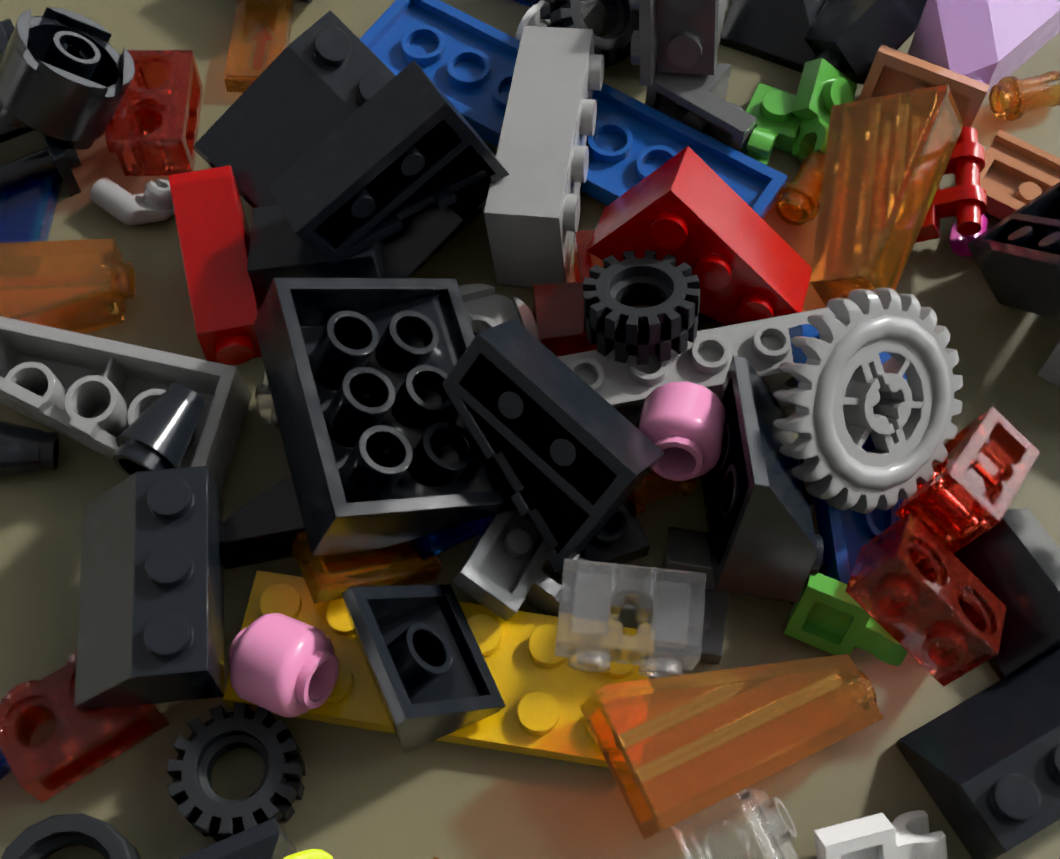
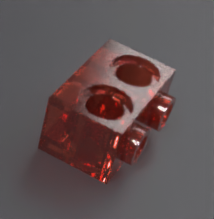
(158, 115)
(973, 482)
(927, 600)
(81, 738)

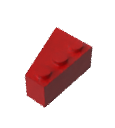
(701, 221)

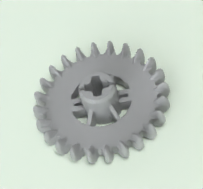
(851, 394)

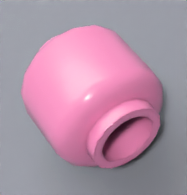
(685, 425)
(283, 665)

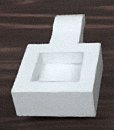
(879, 839)

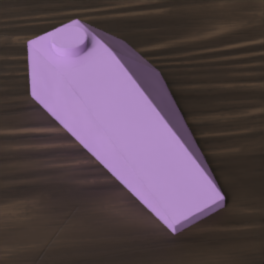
(984, 36)

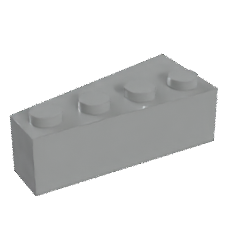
(546, 154)
(101, 386)

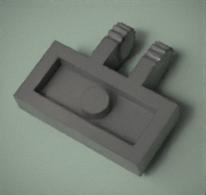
(507, 567)

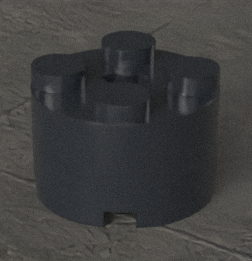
(62, 77)

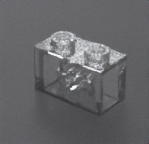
(663, 602)

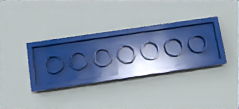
(475, 73)

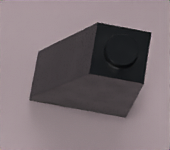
(853, 31)

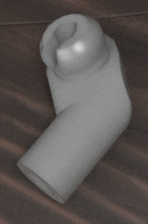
(135, 209)

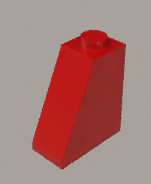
(215, 261)

